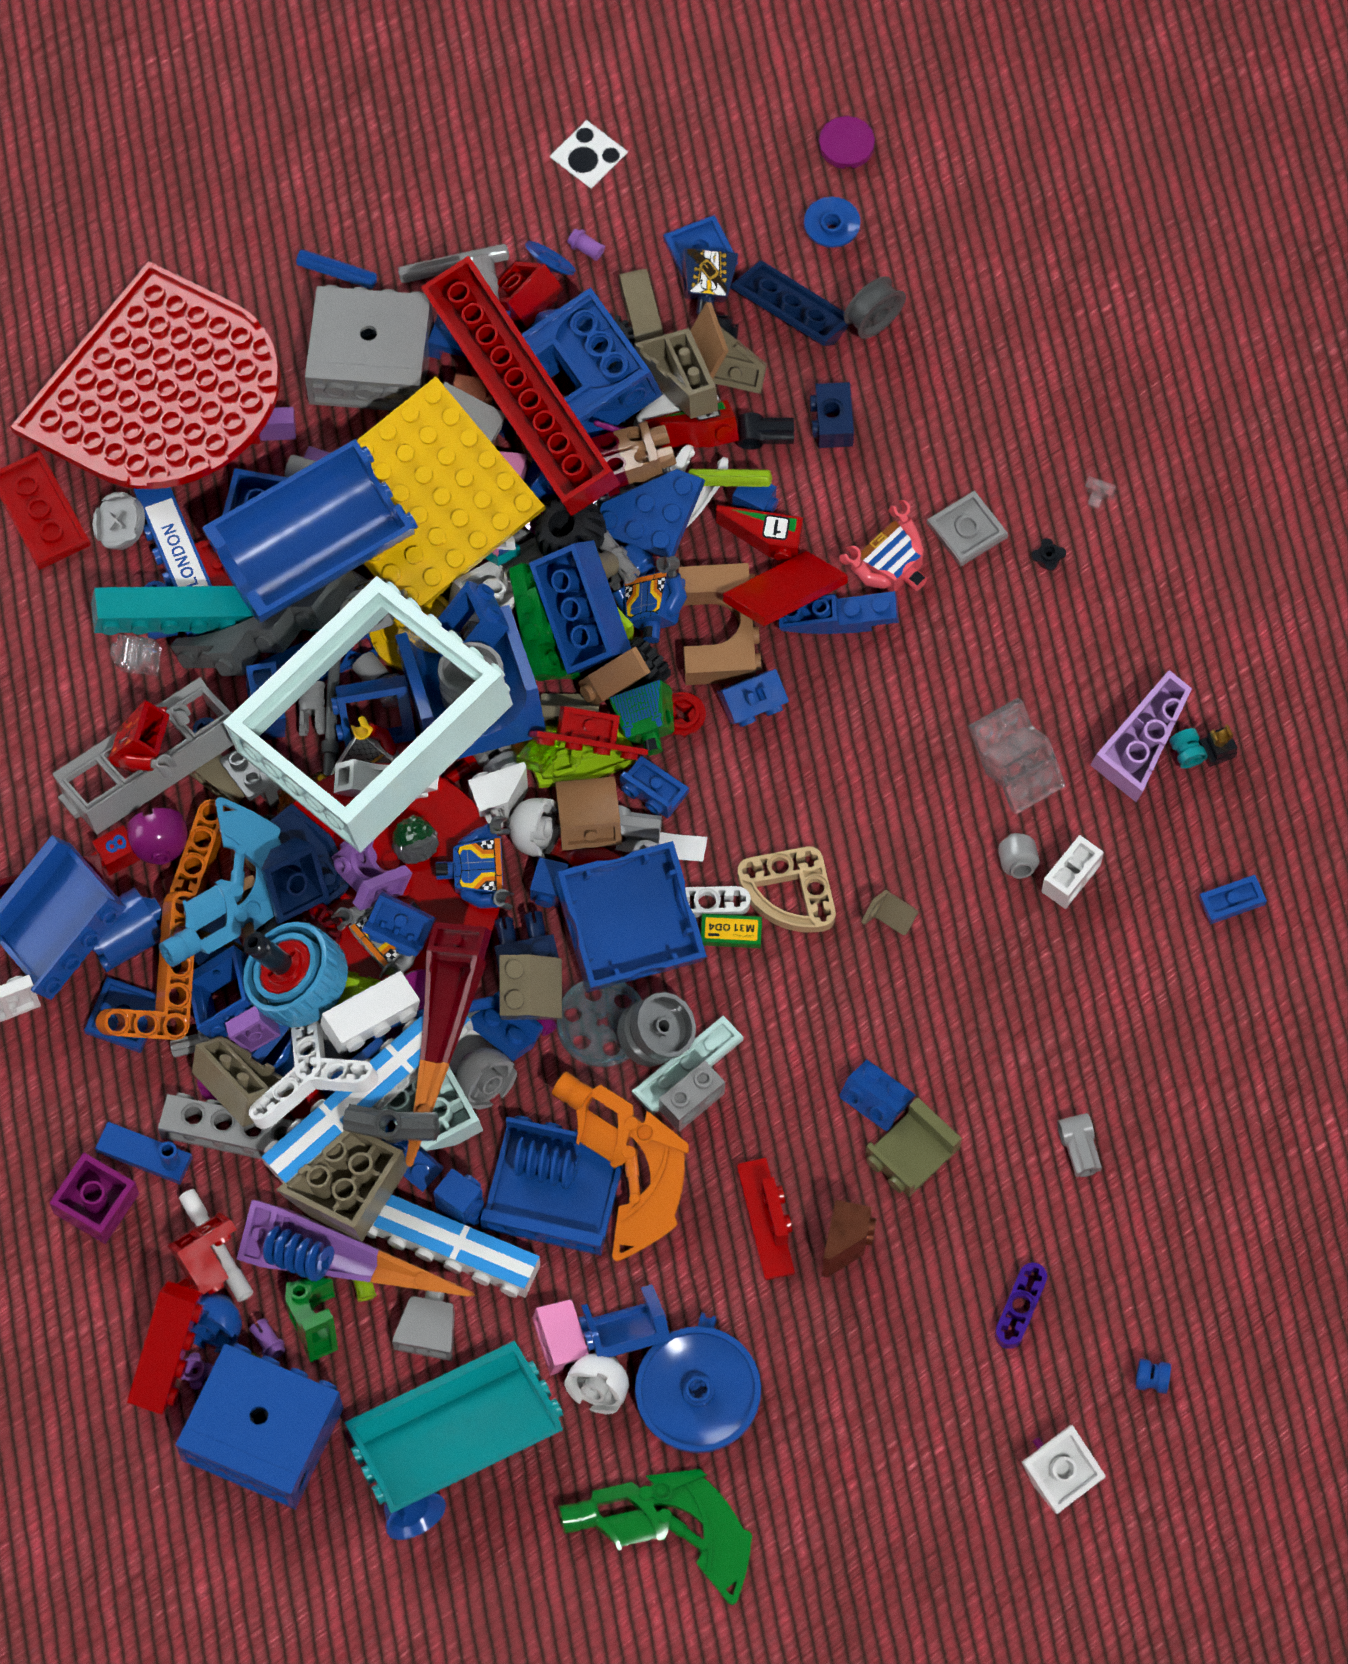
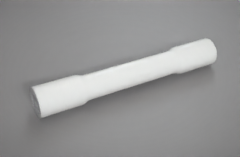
(199, 1215)

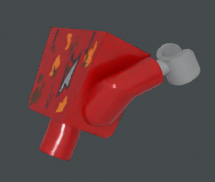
(141, 738)

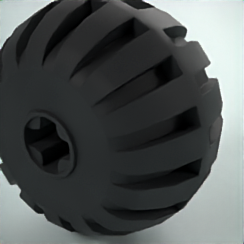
(559, 529)

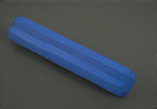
(336, 269)

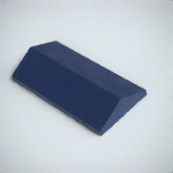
(792, 303)

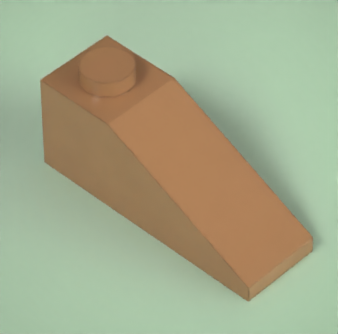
(613, 677)

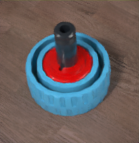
(294, 973)

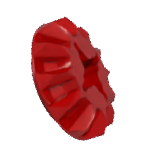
(688, 702)

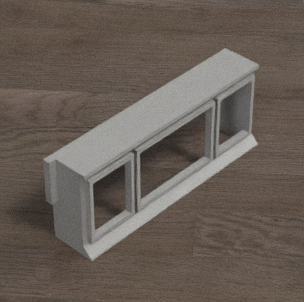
(144, 785)

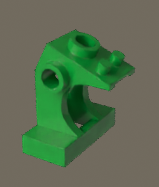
(314, 1329)

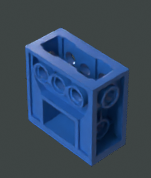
(568, 342)

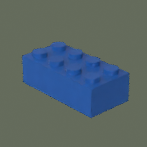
(580, 607)

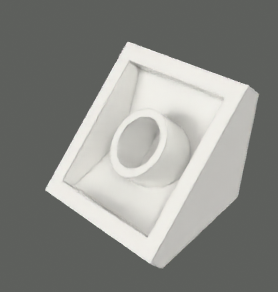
(1063, 1469)

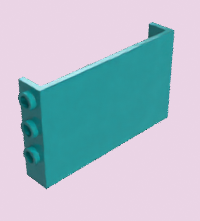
(453, 1426)

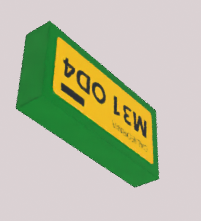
(731, 930)

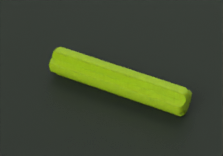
(734, 477)

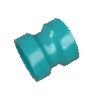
(1188, 748)

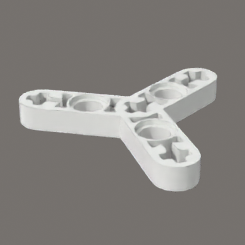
(715, 892)
(306, 1081)

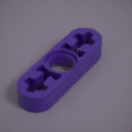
(1020, 1328)

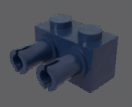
(537, 944)

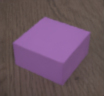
(280, 425)
(252, 1029)

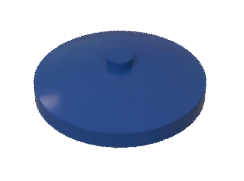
(698, 1390)

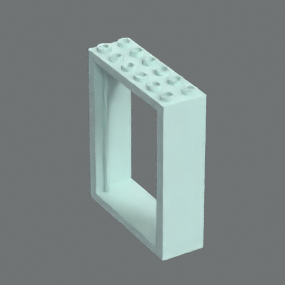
(419, 763)

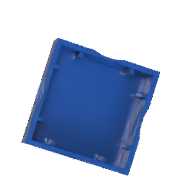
(629, 917)

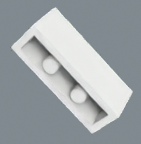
(370, 1013)

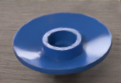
(834, 212)
(550, 258)

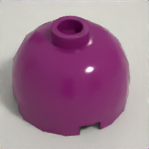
(158, 836)

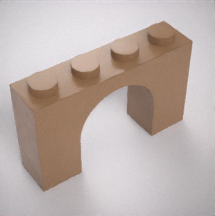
(734, 658)

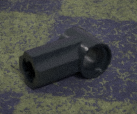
(756, 431)

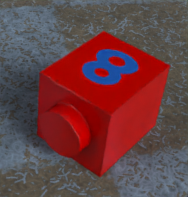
(114, 850)

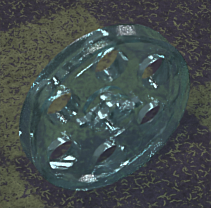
(588, 1026)

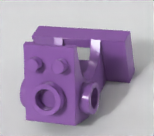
(367, 877)

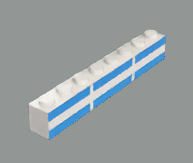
(306, 1138)
(456, 1246)

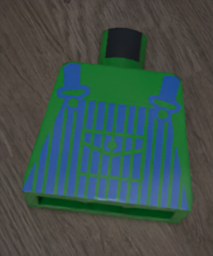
(646, 714)

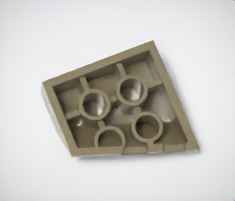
(348, 1183)

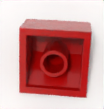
(527, 290)

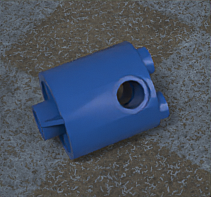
(132, 932)

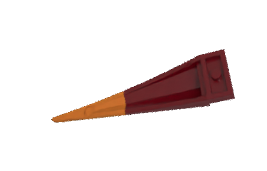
(452, 978)

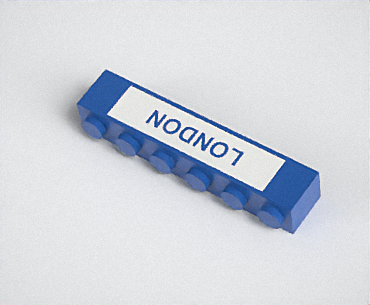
(171, 540)

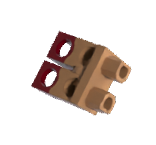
(634, 454)

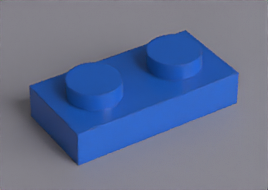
(1232, 899)
(424, 1168)

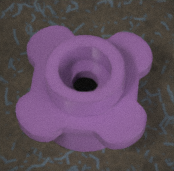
(204, 1370)

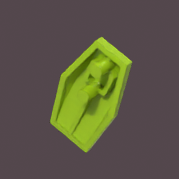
(583, 764)

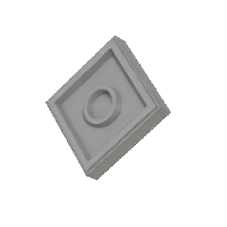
(967, 528)

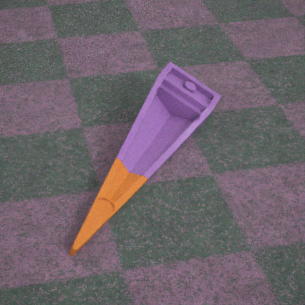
(351, 1257)

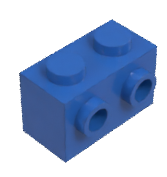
(459, 1198)

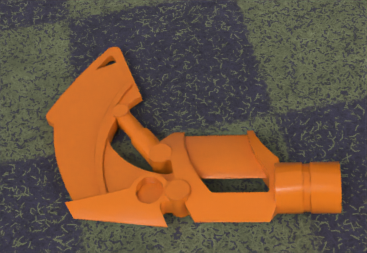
(654, 1211)

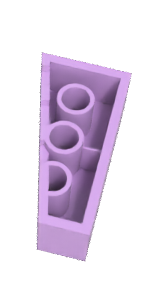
(1138, 742)

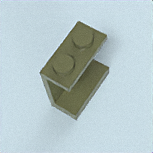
(913, 1149)

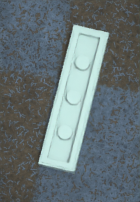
(708, 1046)

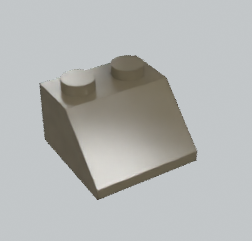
(530, 987)

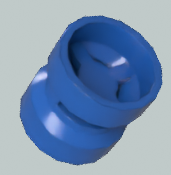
(1160, 1376)

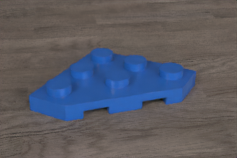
(654, 512)

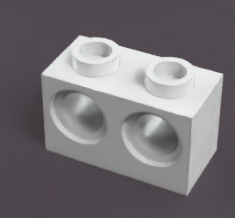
(1072, 871)

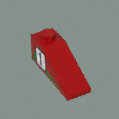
(702, 431)
(768, 532)

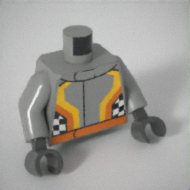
(384, 953)

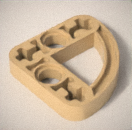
(805, 874)

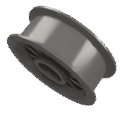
(874, 307)

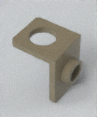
(892, 912)

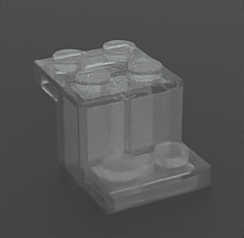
(1017, 755)

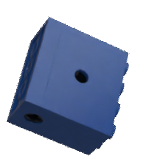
(267, 1457)

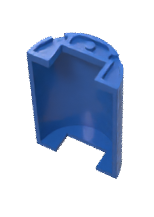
(308, 531)

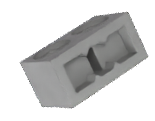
(691, 1096)

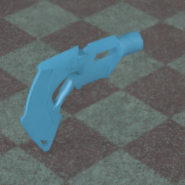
(252, 839)

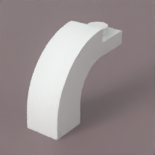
(356, 775)

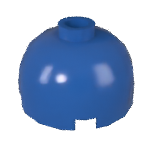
(219, 1322)

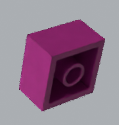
(94, 1198)

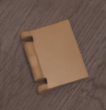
(709, 339)

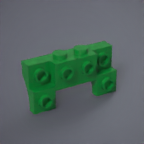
(536, 629)

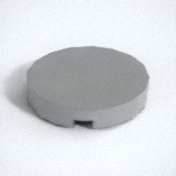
(118, 521)

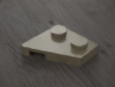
(740, 367)

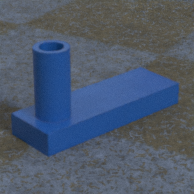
(144, 1153)

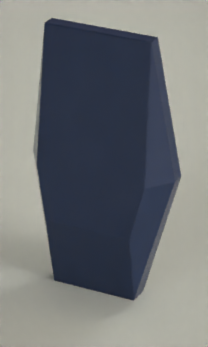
(296, 824)

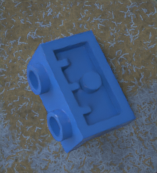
(508, 1036)

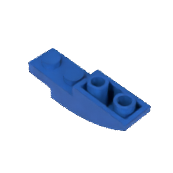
(842, 615)

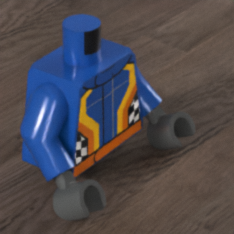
(652, 599)
(479, 866)

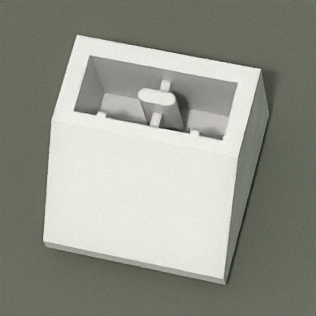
(499, 791)

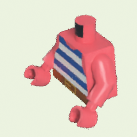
(891, 556)

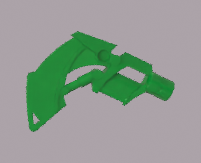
(724, 1542)

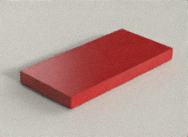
(40, 511)
(785, 588)

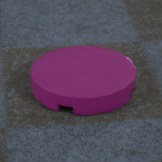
(846, 142)

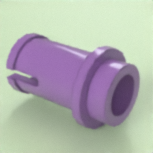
(585, 244)
(268, 1340)

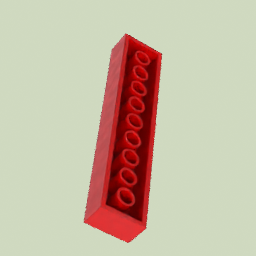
(520, 386)

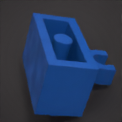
(753, 697)

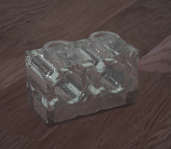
(136, 655)

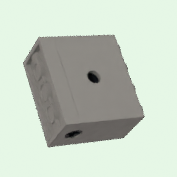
(367, 347)

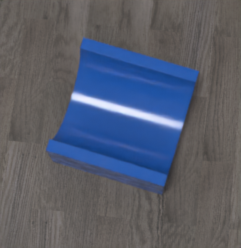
(514, 725)

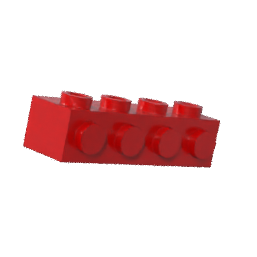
(165, 1348)

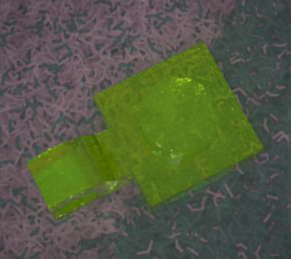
(538, 756)

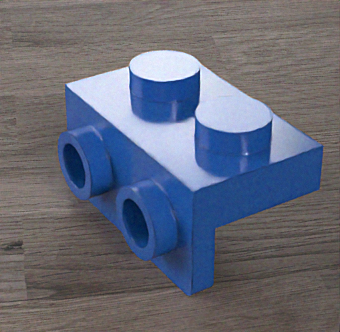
(653, 787)
(399, 925)
(876, 1095)

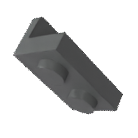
(250, 779)

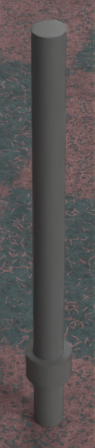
(330, 745)

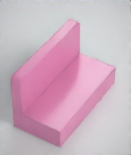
(559, 1335)

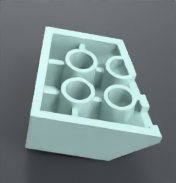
(455, 1113)

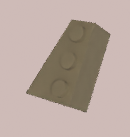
(680, 372)
(233, 1076)

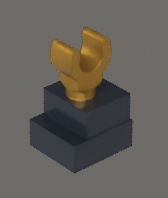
(1219, 746)

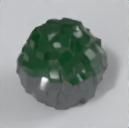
(414, 840)

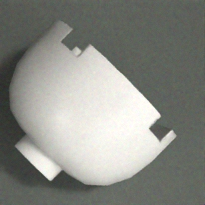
(534, 826)
(599, 1382)

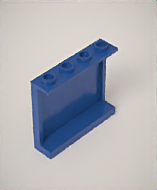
(55, 915)
(548, 1213)

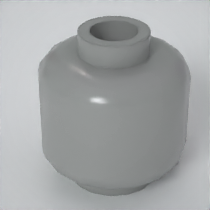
(1018, 855)

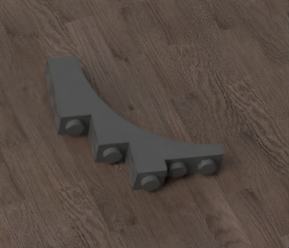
(241, 644)

